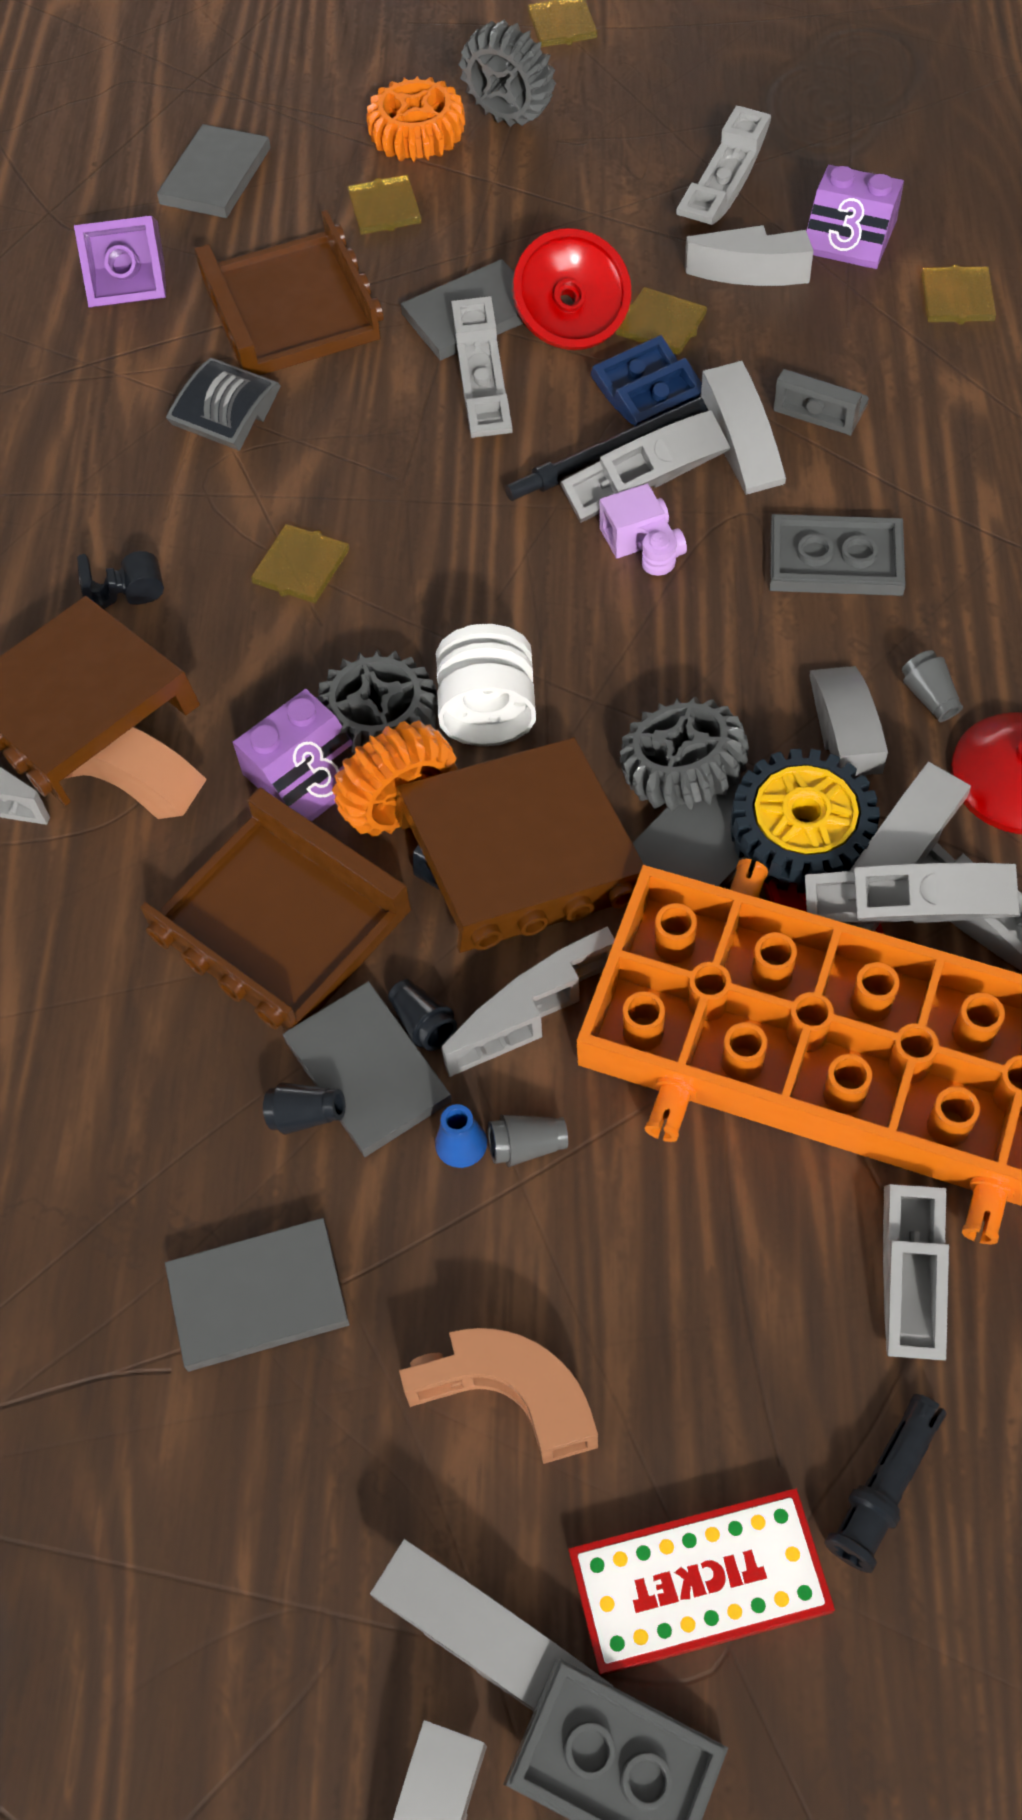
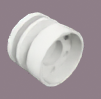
(485, 685)

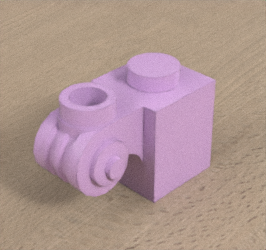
(639, 522)

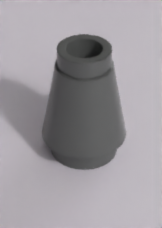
(932, 684)
(524, 1138)

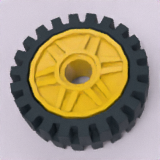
(780, 793)

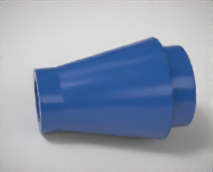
(460, 1137)

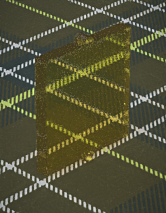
(562, 22)
(384, 204)
(958, 294)
(663, 315)
(300, 563)

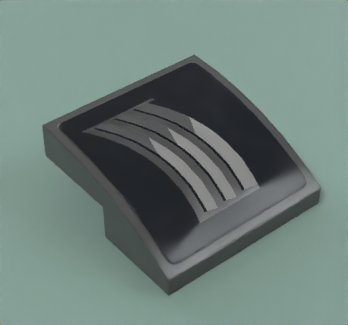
(223, 403)

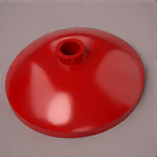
(576, 266)
(991, 763)

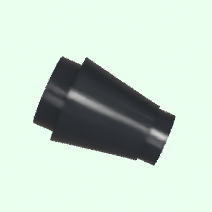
(422, 1015)
(300, 1107)

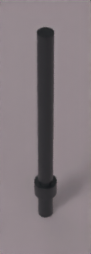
(548, 474)

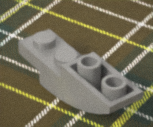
(646, 460)
(915, 893)

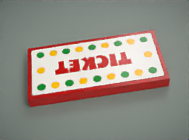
(699, 1581)

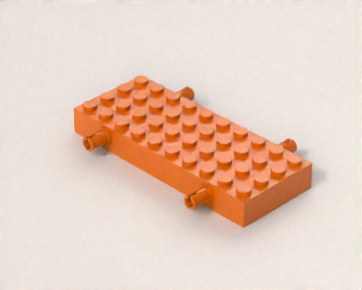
(815, 1033)

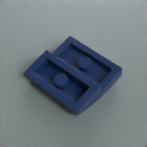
(646, 381)

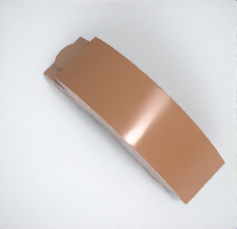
(147, 772)
(514, 1368)

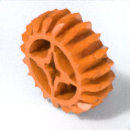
(415, 119)
(371, 776)

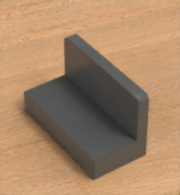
(819, 402)

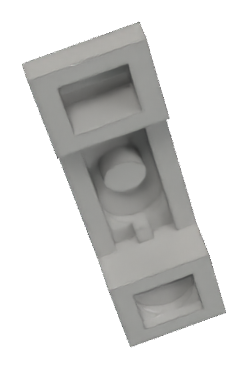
(728, 168)
(481, 367)

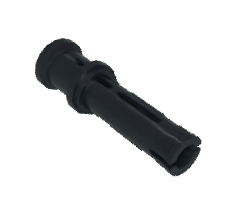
(876, 1504)

